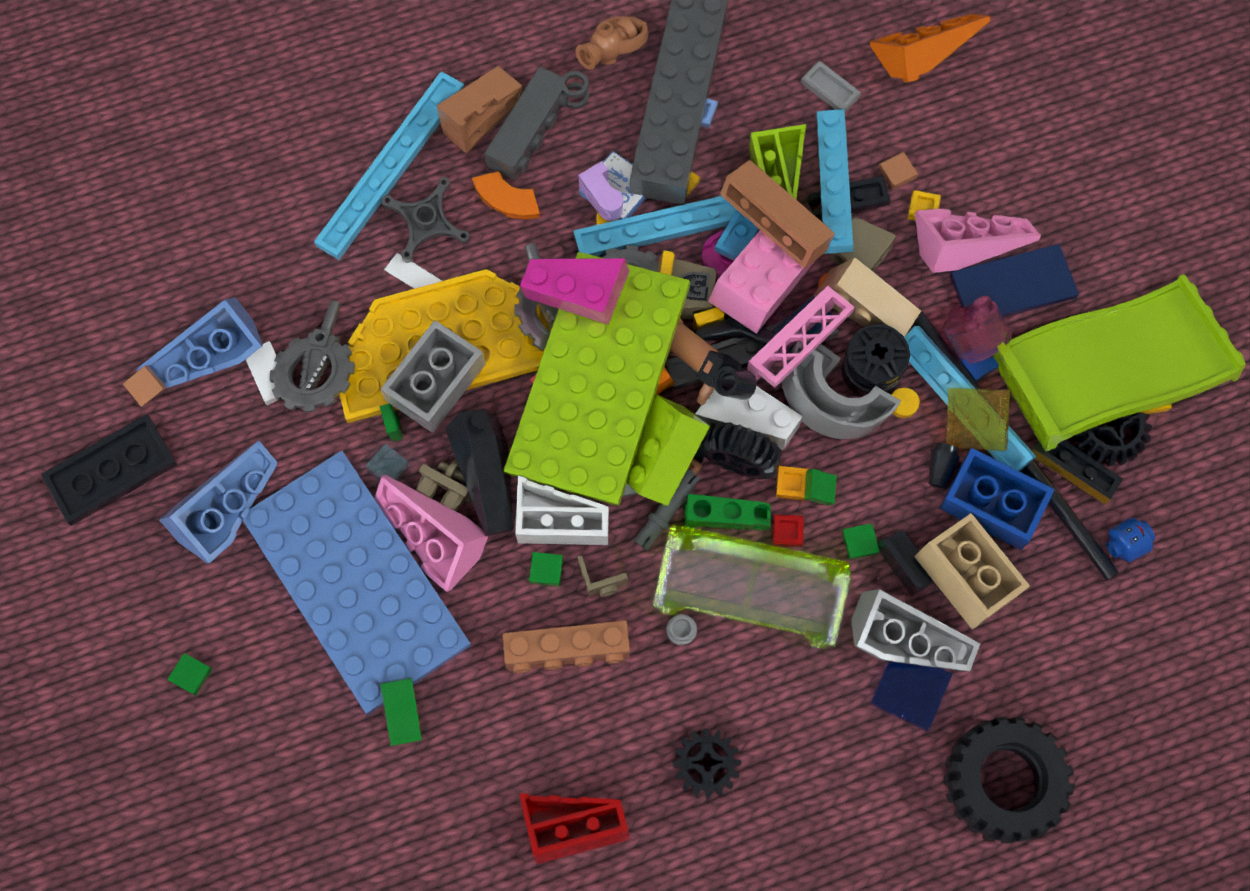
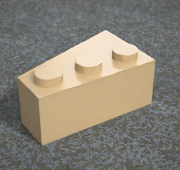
(871, 296)

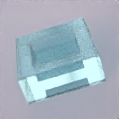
(387, 463)

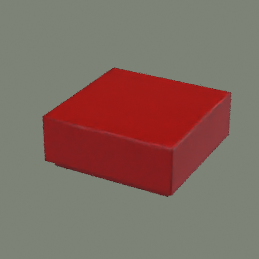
(788, 530)

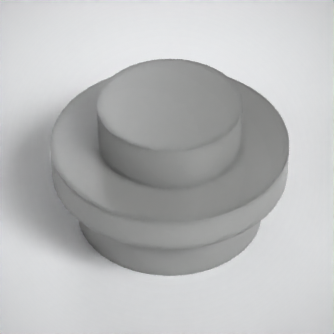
(681, 629)

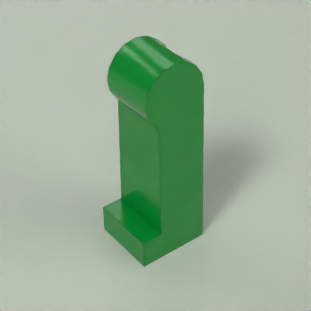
(726, 513)

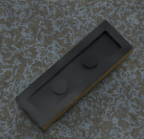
(1080, 470)

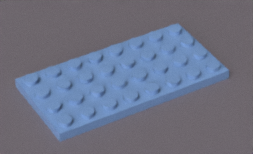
(354, 580)

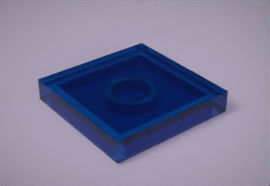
(911, 692)

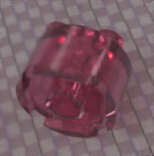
(976, 330)

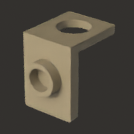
(604, 587)

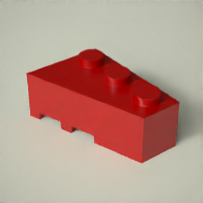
(571, 825)

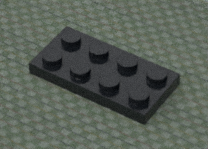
(109, 469)

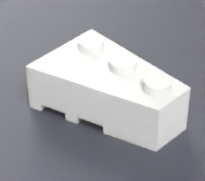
(759, 413)
(557, 517)

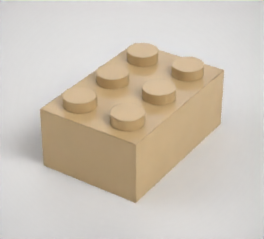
(971, 571)

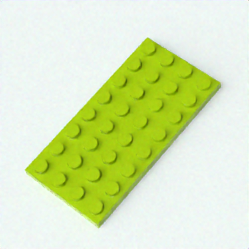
(598, 390)

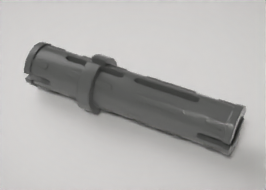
(662, 515)

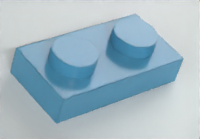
(736, 236)

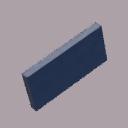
(1018, 281)

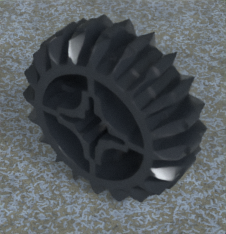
(1114, 449)
(741, 450)

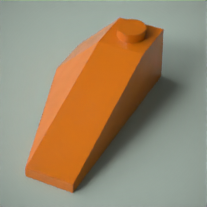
(922, 51)

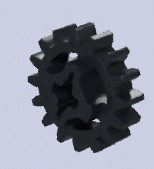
(706, 749)

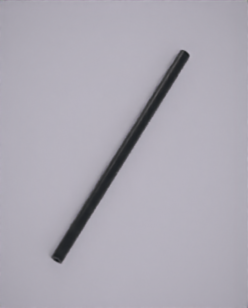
(1034, 471)

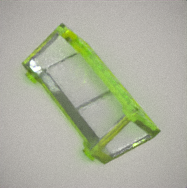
(753, 583)

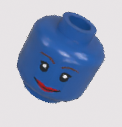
(1130, 539)

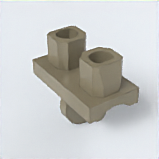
(432, 479)

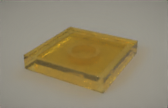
(978, 418)

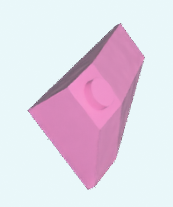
(960, 241)
(439, 536)

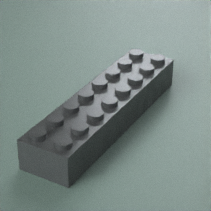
(678, 100)

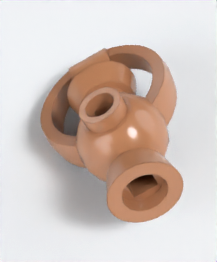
(611, 39)

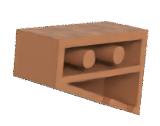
(478, 108)

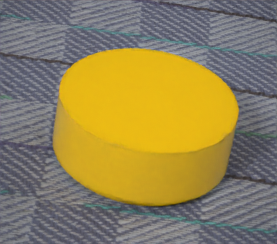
(908, 404)

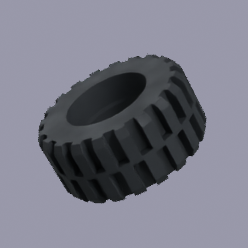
(1045, 761)

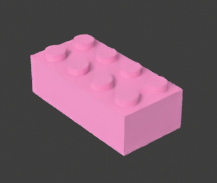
(757, 282)

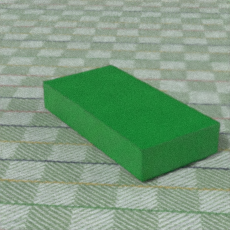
(401, 711)

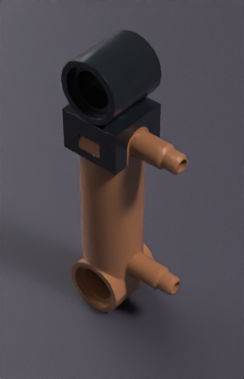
(712, 367)

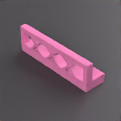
(796, 332)

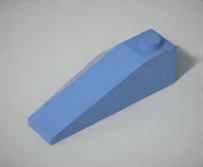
(210, 345)

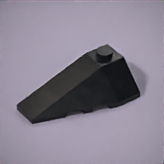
(482, 459)

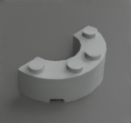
(828, 411)

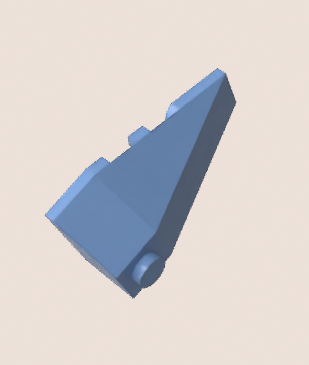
(213, 512)

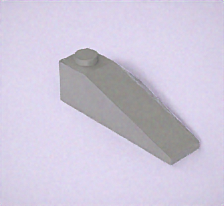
(906, 635)

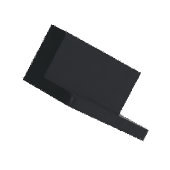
(899, 555)

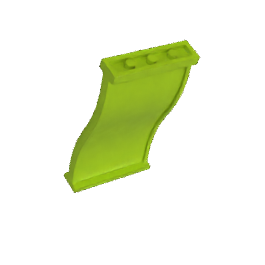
(1117, 362)

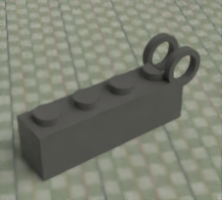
(531, 118)

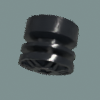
(864, 371)

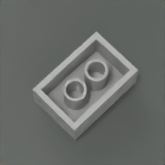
(433, 376)

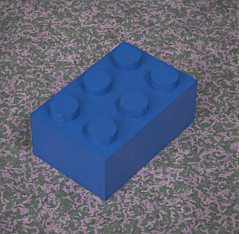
(998, 497)

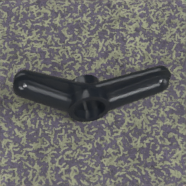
(735, 329)

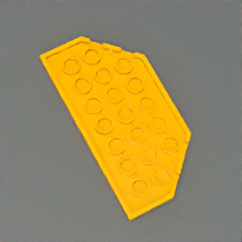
(471, 305)

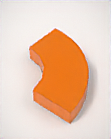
(504, 198)

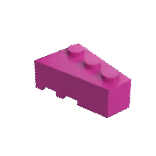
(577, 285)

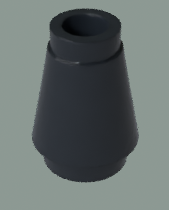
(942, 464)

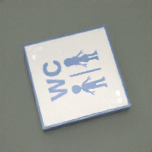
(619, 178)

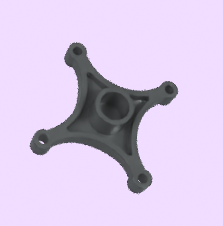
(425, 219)

